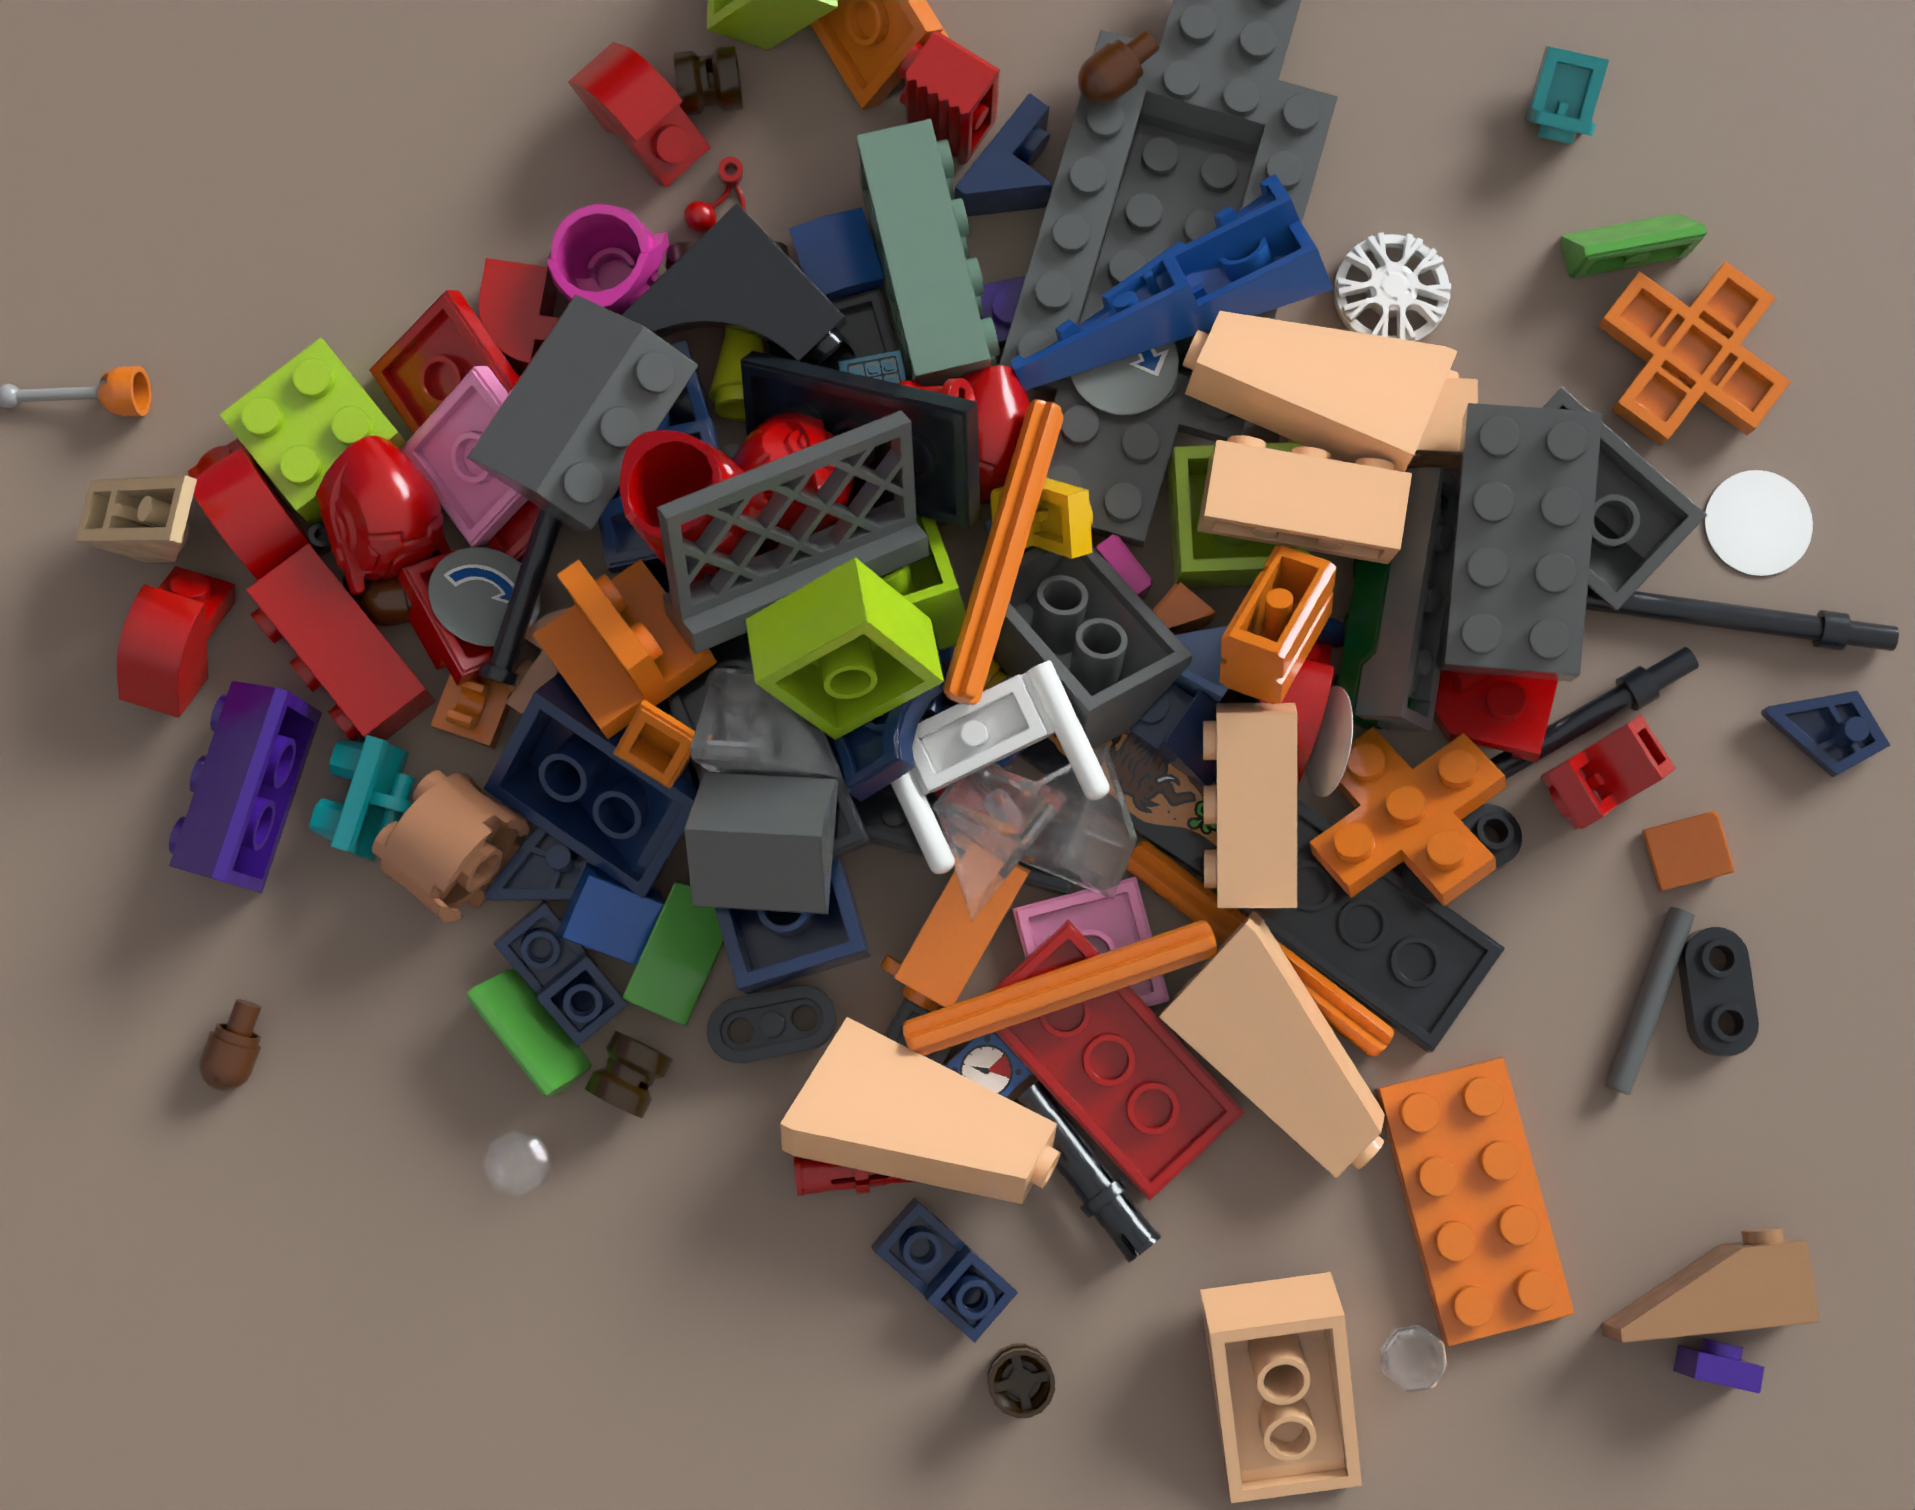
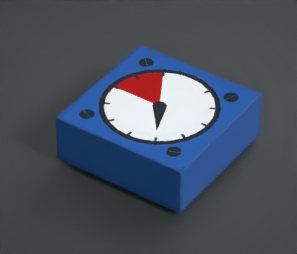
(990, 1064)

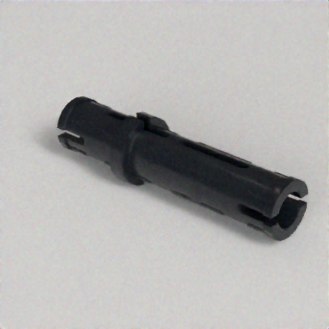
(1092, 1181)

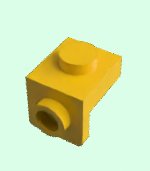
(1061, 519)

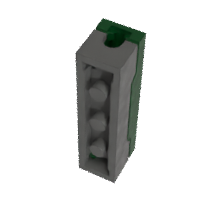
(1399, 615)

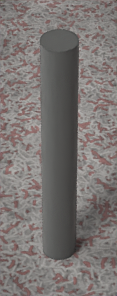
(1650, 1000)

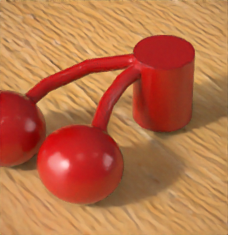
(701, 215)

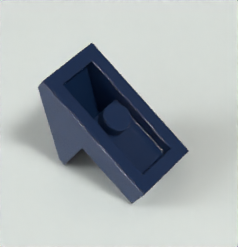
(999, 176)
(1175, 732)

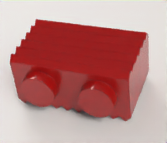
(951, 90)

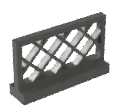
(879, 537)

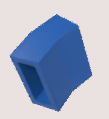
(838, 254)
(609, 916)

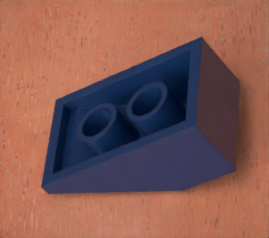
(574, 788)

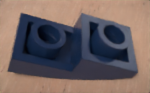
(560, 974)
(944, 1269)

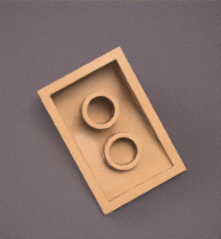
(1282, 1386)

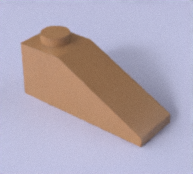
(1726, 1290)

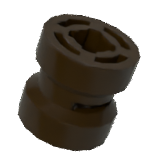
(694, 82)
(628, 1074)
(1023, 1392)

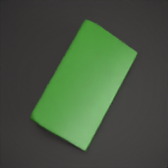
(1630, 244)
(676, 958)
(529, 1032)

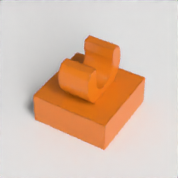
(473, 710)

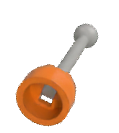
(121, 391)

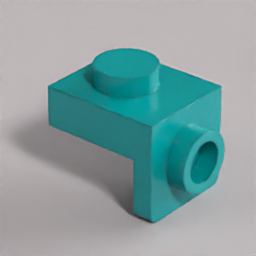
(1566, 94)

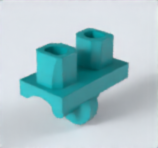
(374, 799)

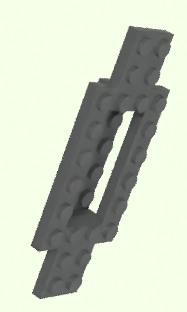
(1203, 115)

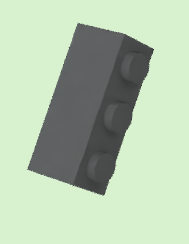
(579, 410)
(1635, 515)
(1096, 634)

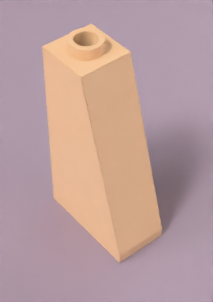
(1321, 384)
(1275, 1046)
(915, 1121)

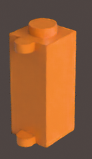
(952, 944)

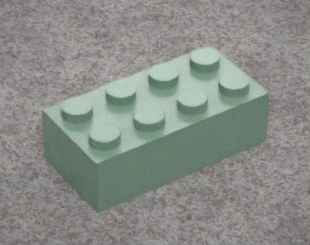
(925, 253)

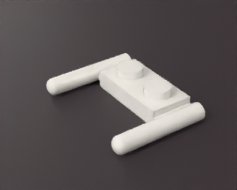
(980, 734)

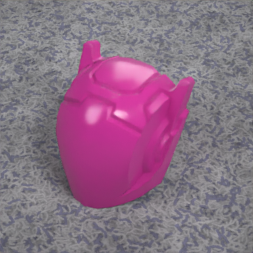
(605, 256)

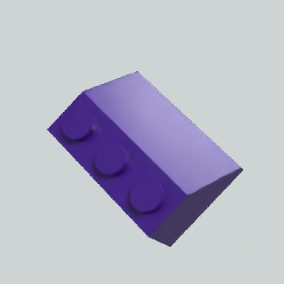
(244, 785)

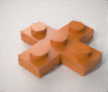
(1693, 353)
(1411, 817)

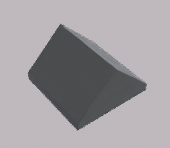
(762, 842)

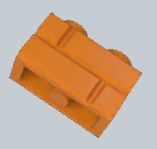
(1277, 624)

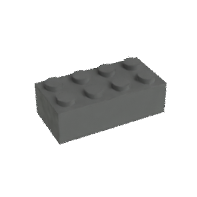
(1521, 542)

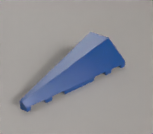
(1240, 267)

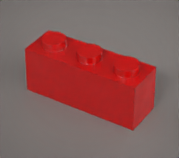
(337, 647)

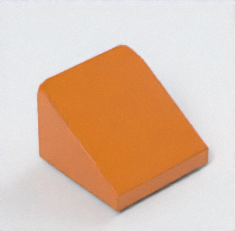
(1183, 610)
(656, 744)
(1688, 851)

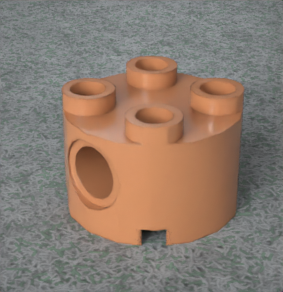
(449, 844)

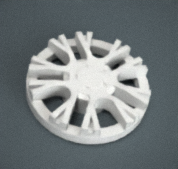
(1392, 287)

